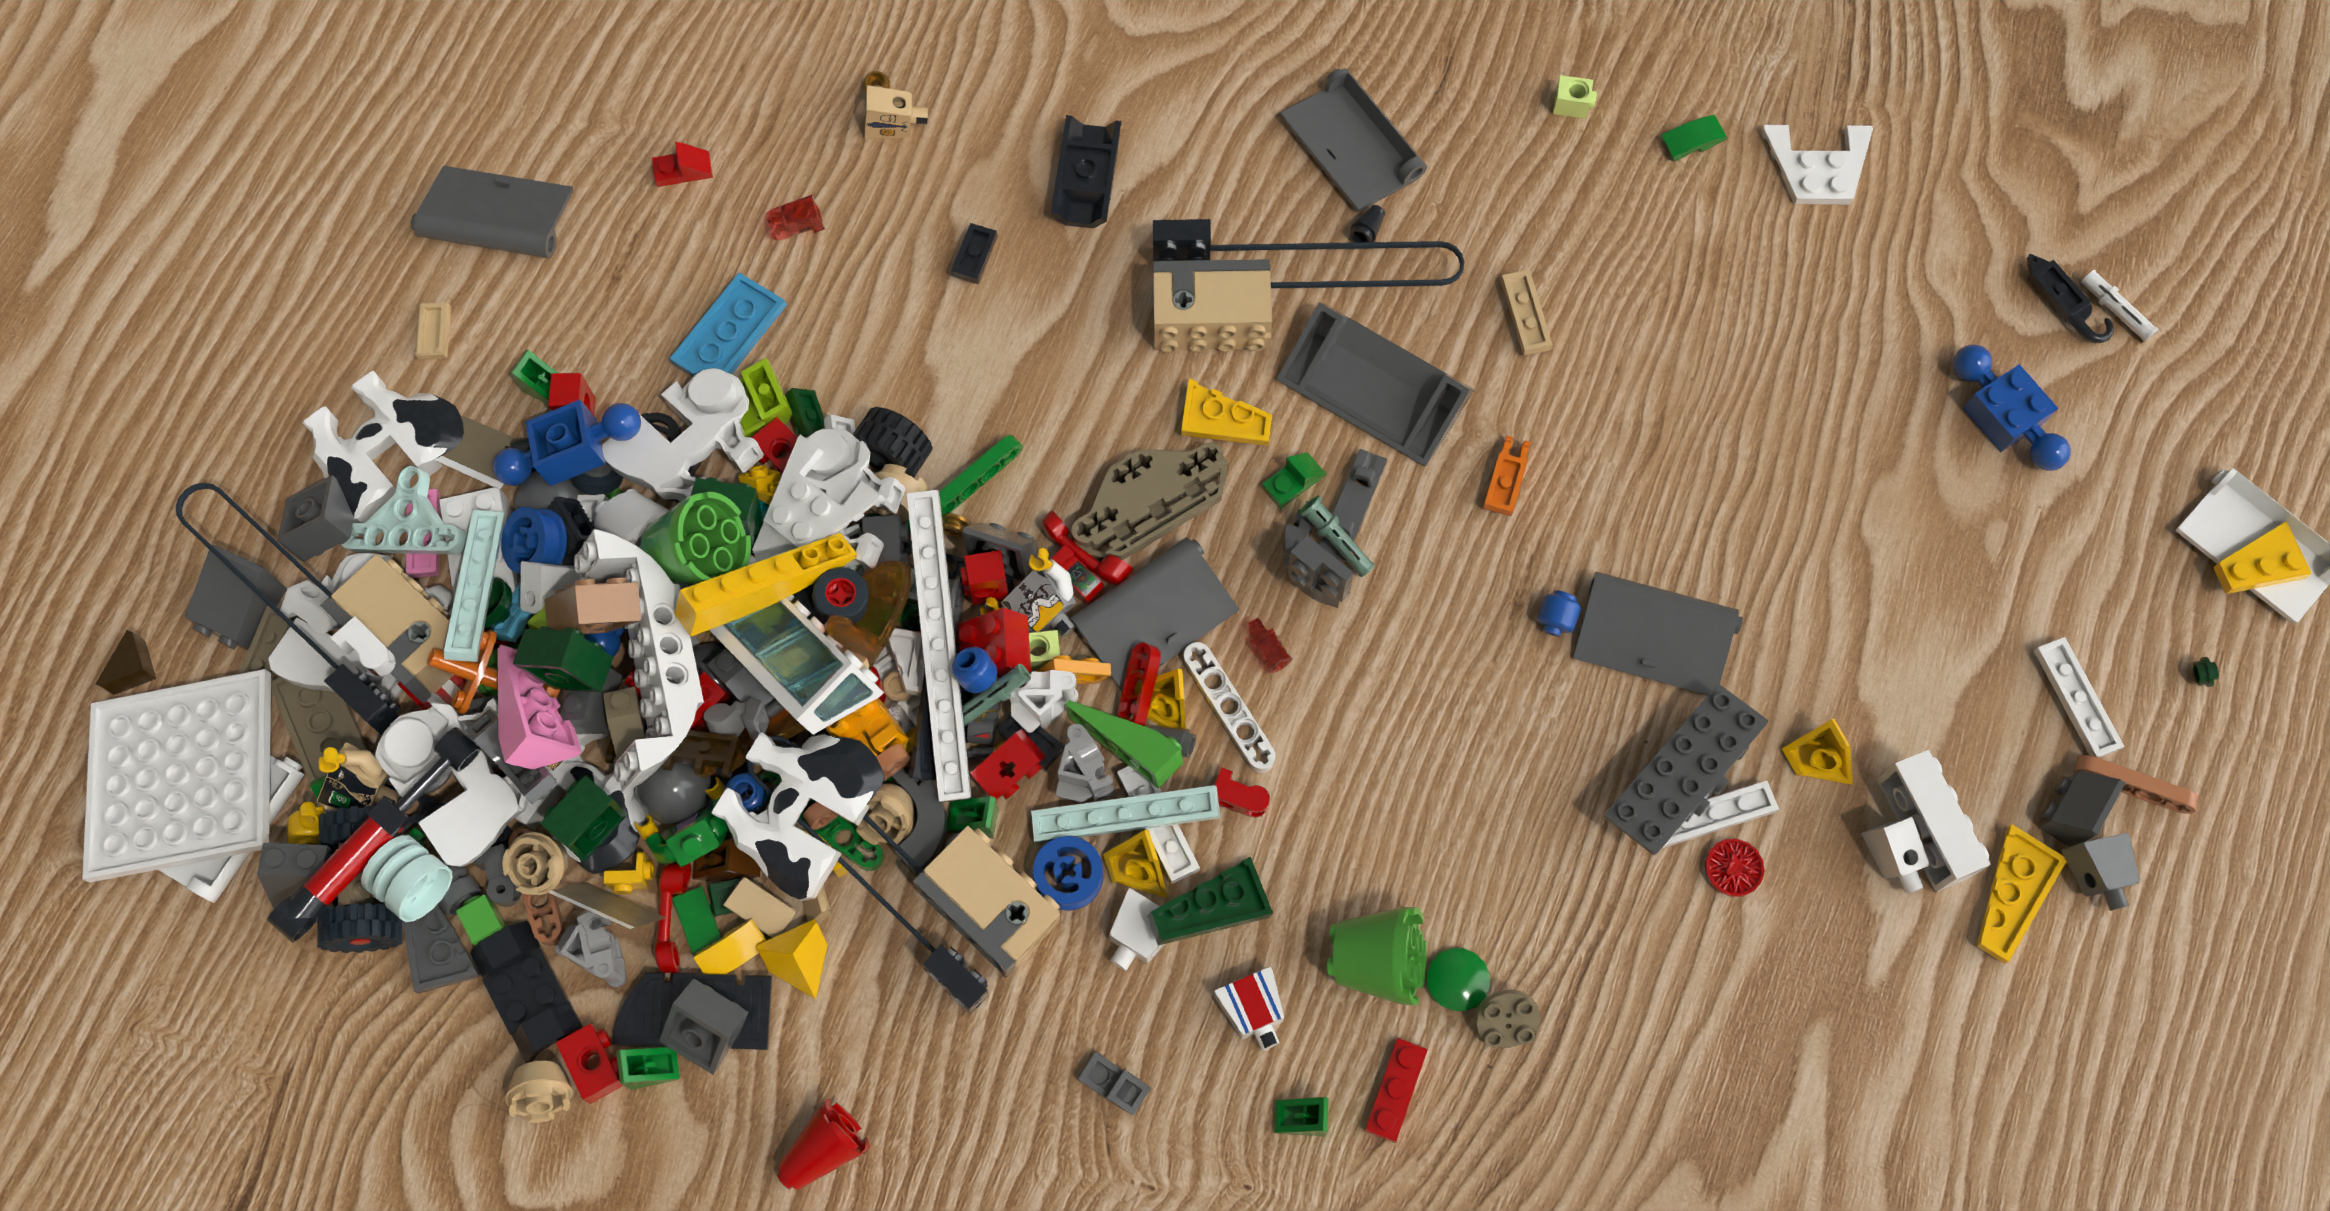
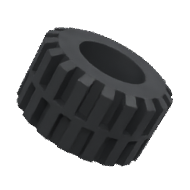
(893, 440)

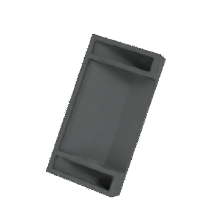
(1374, 384)

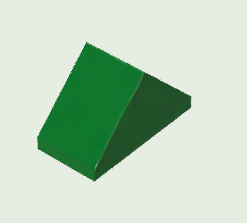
(533, 376)
(974, 813)
(647, 1067)
(1302, 1116)

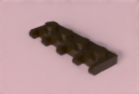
(699, 750)

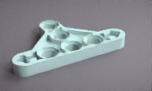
(393, 523)

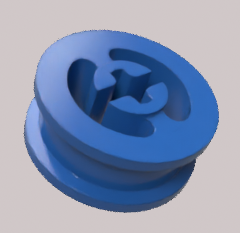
(533, 537)
(1050, 857)

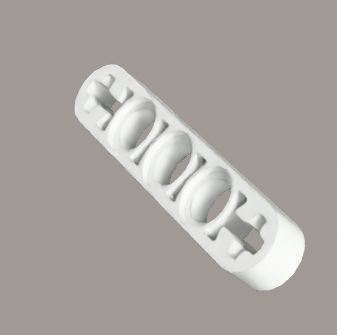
(1234, 721)

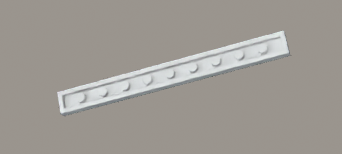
(938, 646)

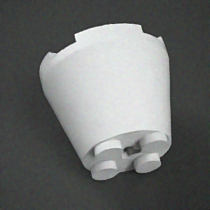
(627, 515)

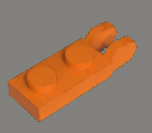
(1506, 479)

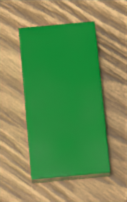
(697, 919)

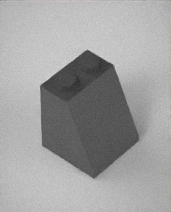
(226, 604)
(288, 866)

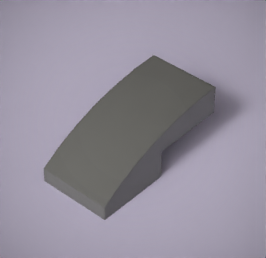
(1113, 1083)

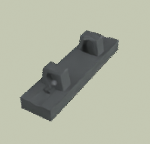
(1356, 497)

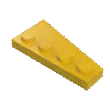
(2017, 892)

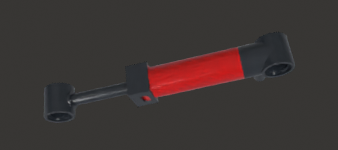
(385, 821)

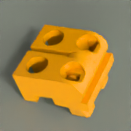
(870, 725)

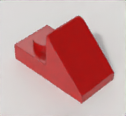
(684, 166)

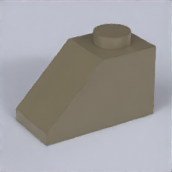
(624, 718)

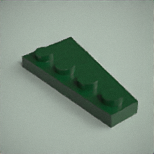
(1214, 905)

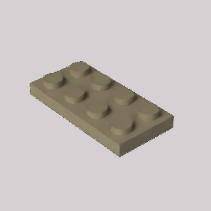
(315, 722)

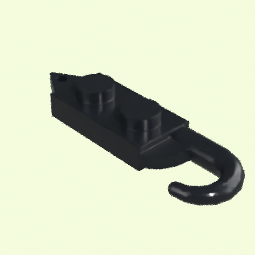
(2065, 297)

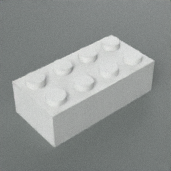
(458, 512)
(1920, 791)

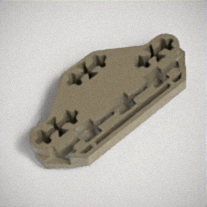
(1147, 497)

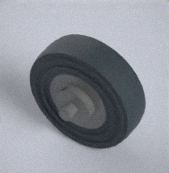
(597, 481)

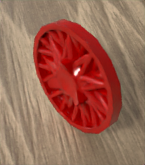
(1734, 867)

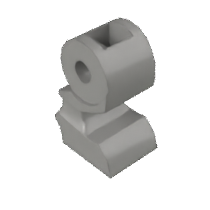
(734, 718)

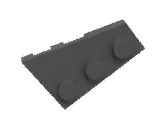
(436, 953)

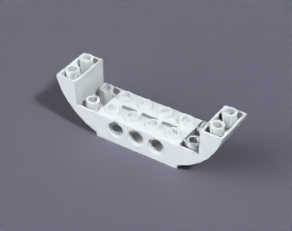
(660, 651)

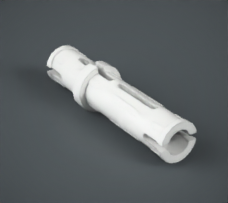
(2119, 305)

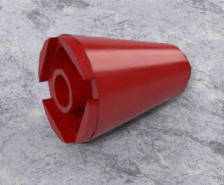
(822, 1147)

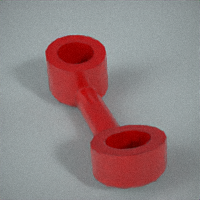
(1110, 569)
(672, 881)

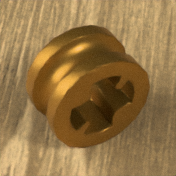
(954, 525)

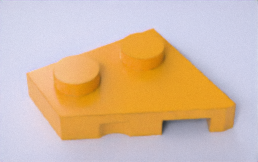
(1086, 671)

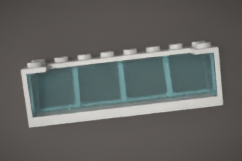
(799, 662)

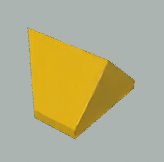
(1167, 701)
(1822, 754)
(1136, 865)
(797, 956)

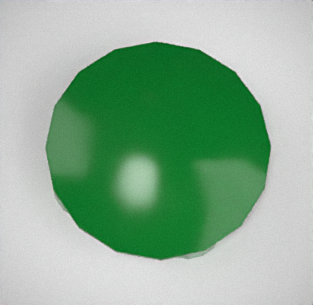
(1458, 979)

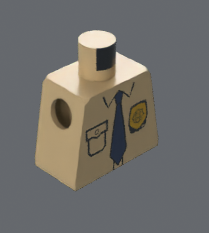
(891, 113)

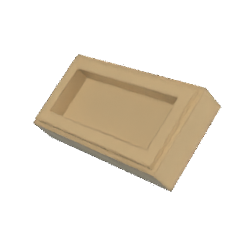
(433, 331)

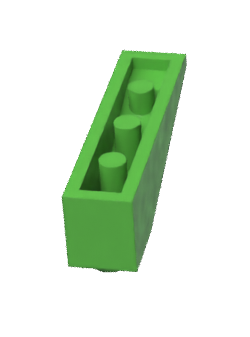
(1134, 744)

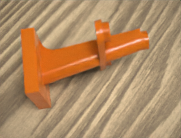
(474, 672)

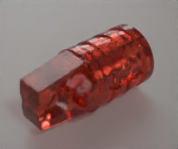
(1268, 647)

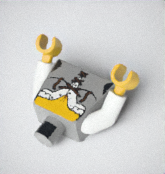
(1042, 596)

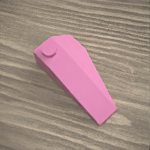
(528, 719)

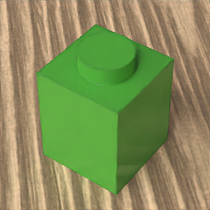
(480, 918)

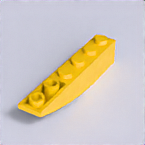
(758, 584)

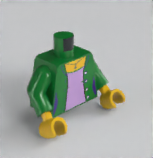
(688, 838)

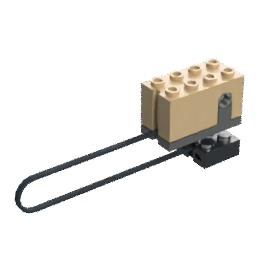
(1229, 301)
(387, 604)
(977, 896)

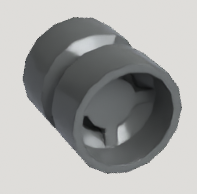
(460, 890)

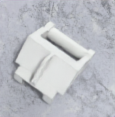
(1042, 699)

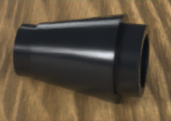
(1368, 225)

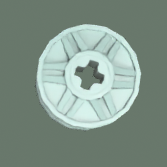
(406, 878)

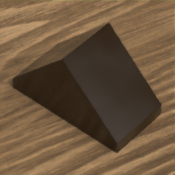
(128, 666)

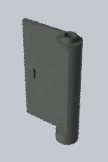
(1354, 141)
(492, 211)
(1160, 599)
(1676, 635)

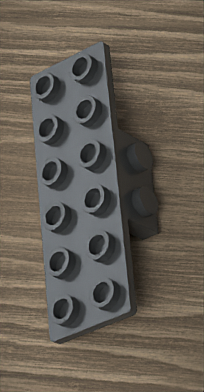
(1686, 770)

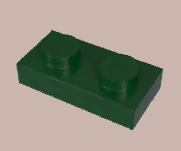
(805, 411)

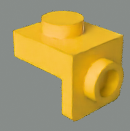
(628, 880)

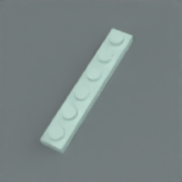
(474, 586)
(1126, 814)

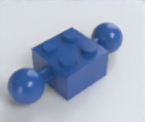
(2011, 408)
(565, 443)

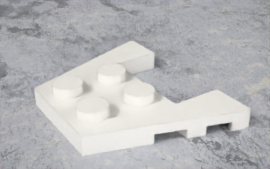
(1819, 175)
(806, 512)

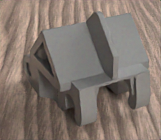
(1082, 769)
(594, 949)

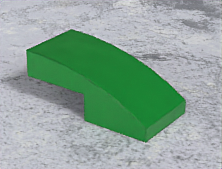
(1694, 135)

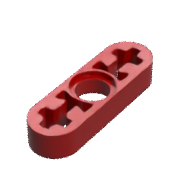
(1136, 664)

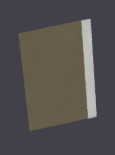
(477, 451)
(607, 905)

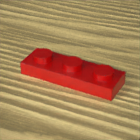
(1396, 1090)

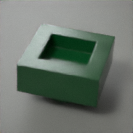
(719, 893)

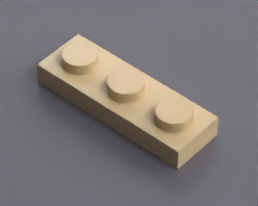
(1526, 312)

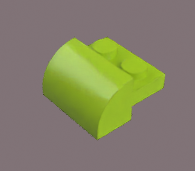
(764, 397)

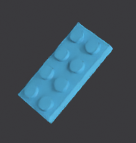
(729, 328)

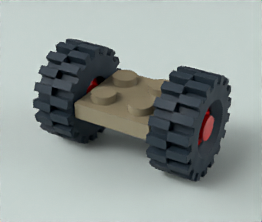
(359, 919)

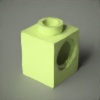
(1574, 107)
(1047, 640)

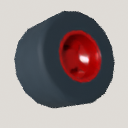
(840, 585)

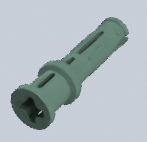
(1324, 528)

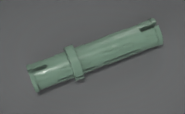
(1015, 678)

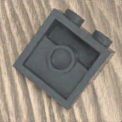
(1313, 565)

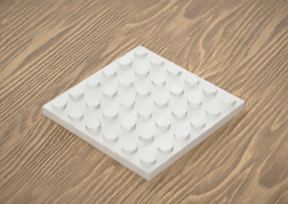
(178, 776)

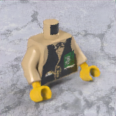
(351, 780)

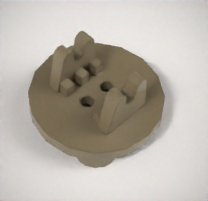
(1522, 1019)

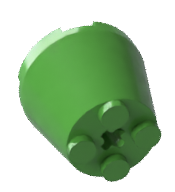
(698, 539)
(1381, 954)

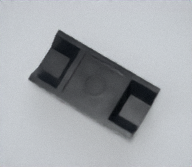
(1085, 173)
(525, 989)

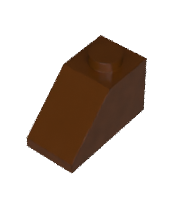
(725, 864)

